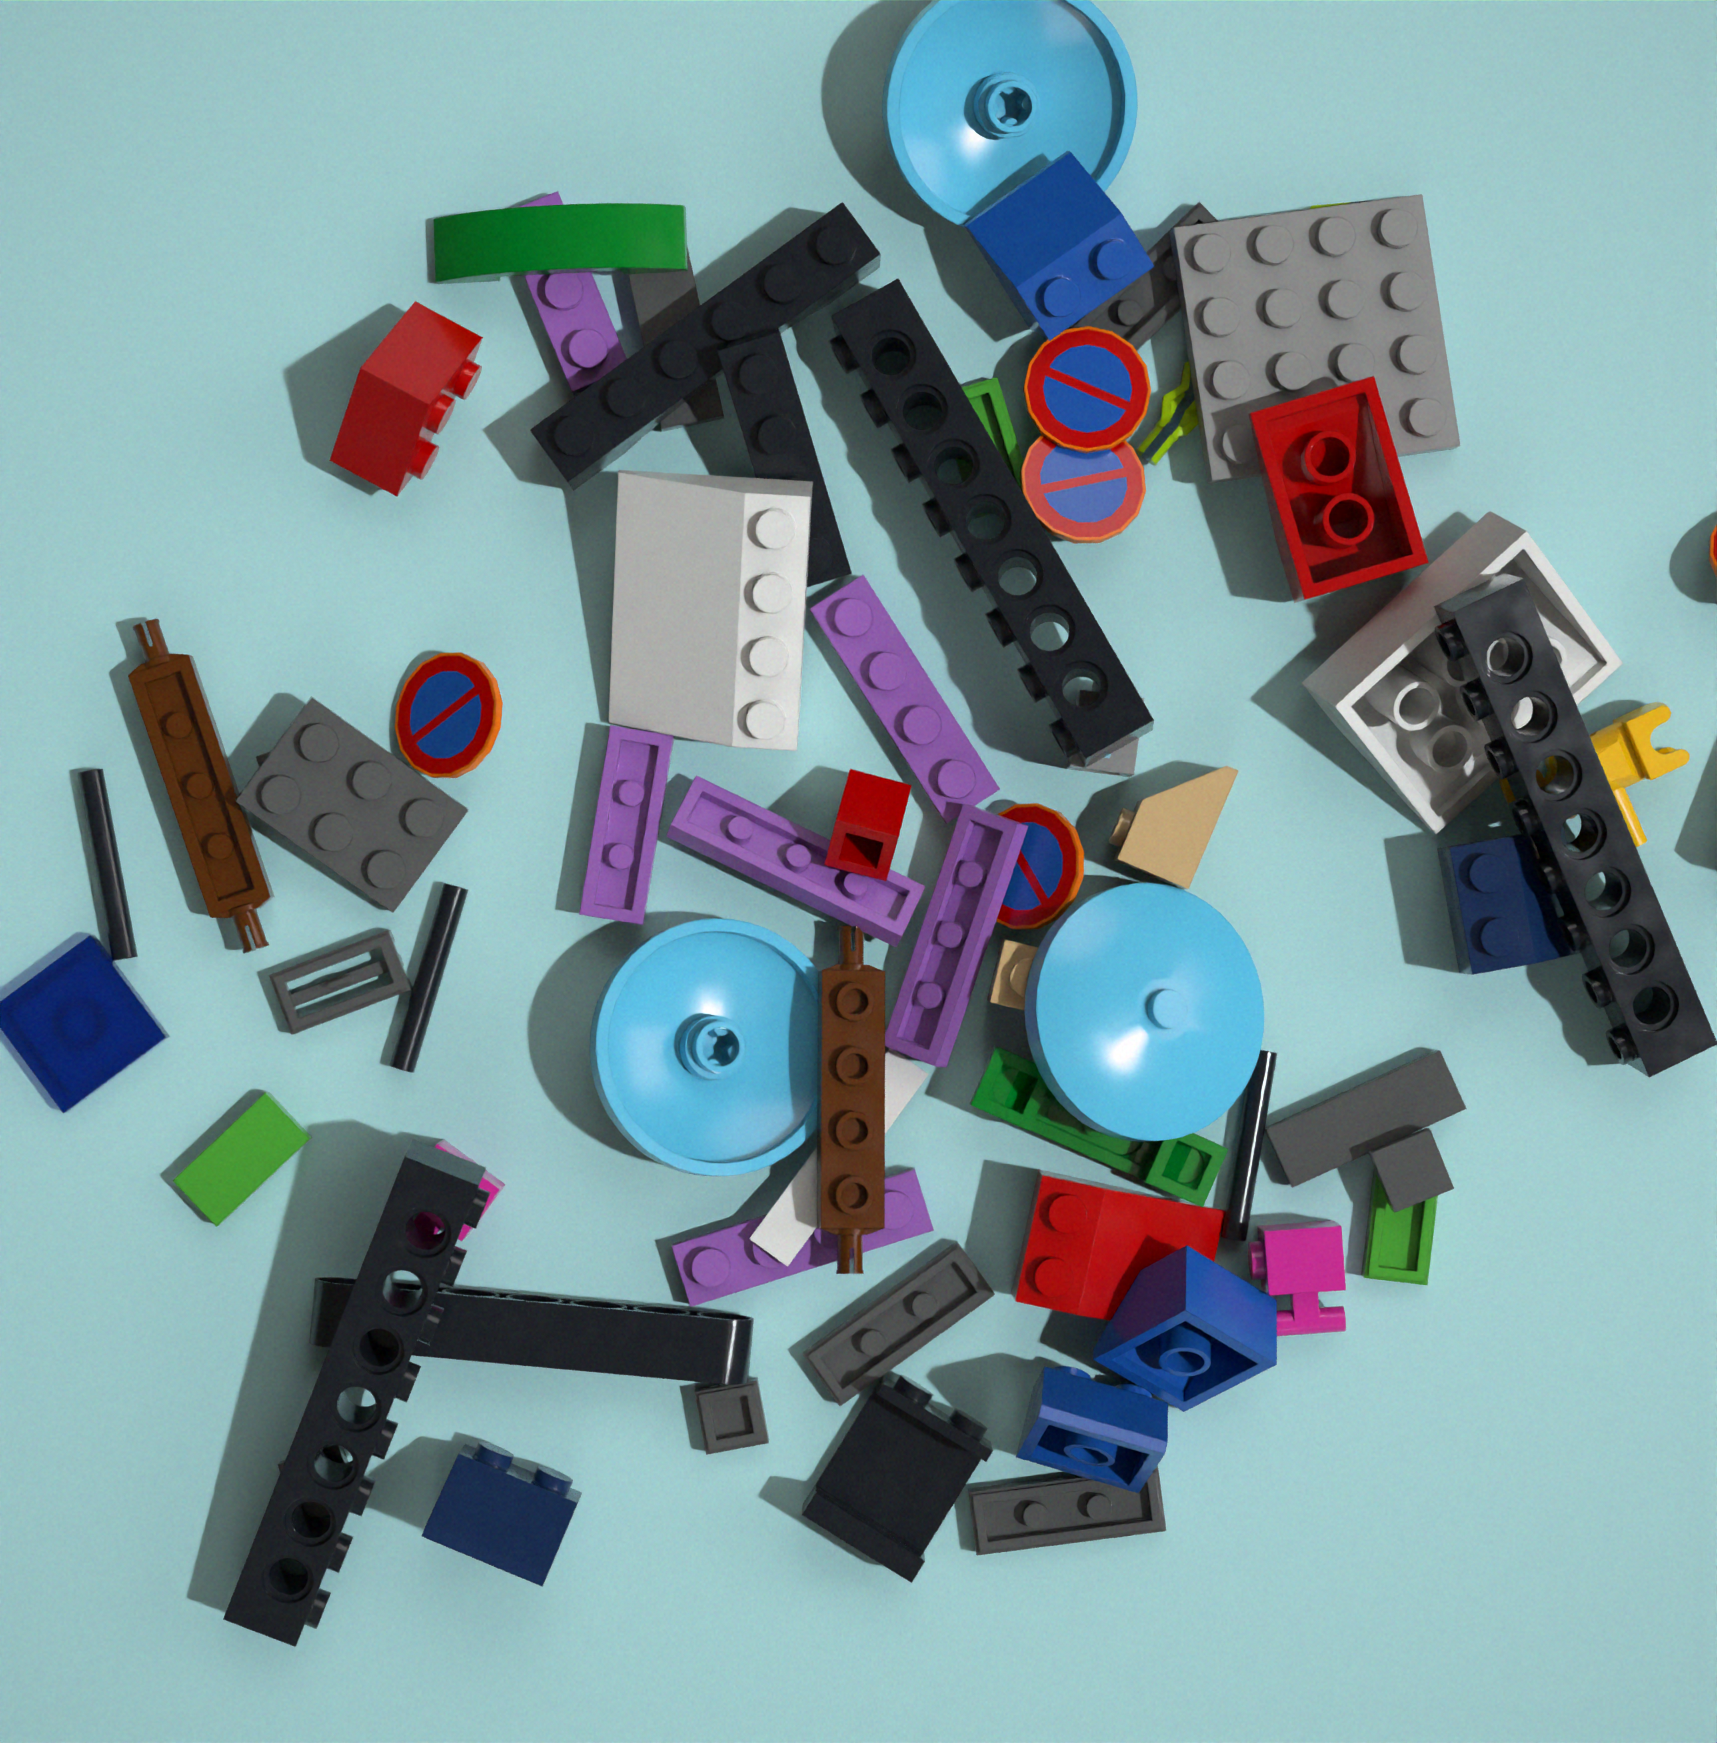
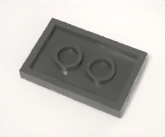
(351, 804)

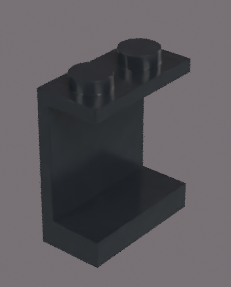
(897, 1475)

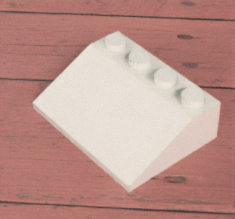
(710, 607)
(1402, 695)

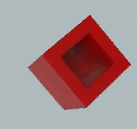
(868, 825)

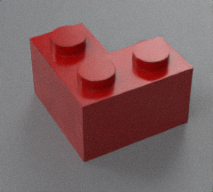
(405, 398)

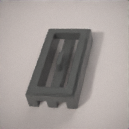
(392, 963)

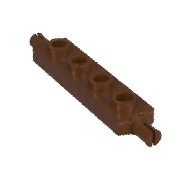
(201, 785)
(851, 1100)

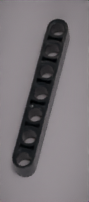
(563, 1333)

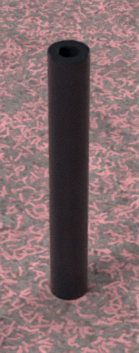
(107, 864)
(428, 977)
(1248, 1148)

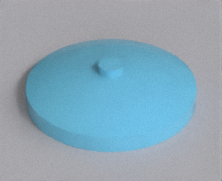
(1000, 92)
(1144, 1012)
(710, 1047)

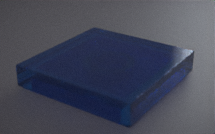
(79, 1023)

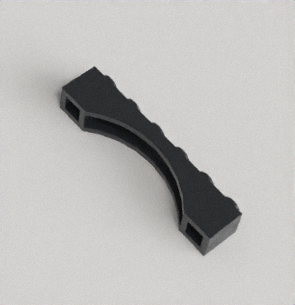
(684, 359)

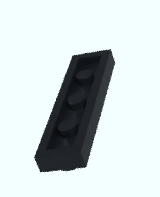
(780, 438)

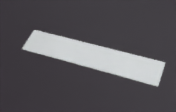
(795, 1212)

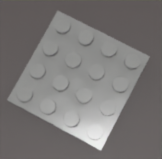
(1307, 307)

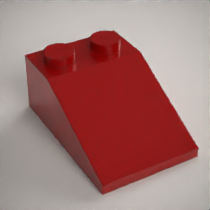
(1335, 490)
(1094, 1238)

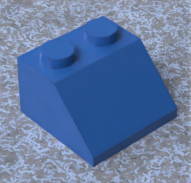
(1058, 246)
(1190, 1330)
(1094, 1428)

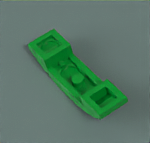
(560, 240)
(1017, 1093)

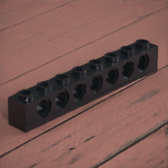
(891, 323)
(1675, 1021)
(265, 1594)

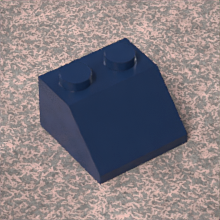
(1499, 905)
(503, 1512)

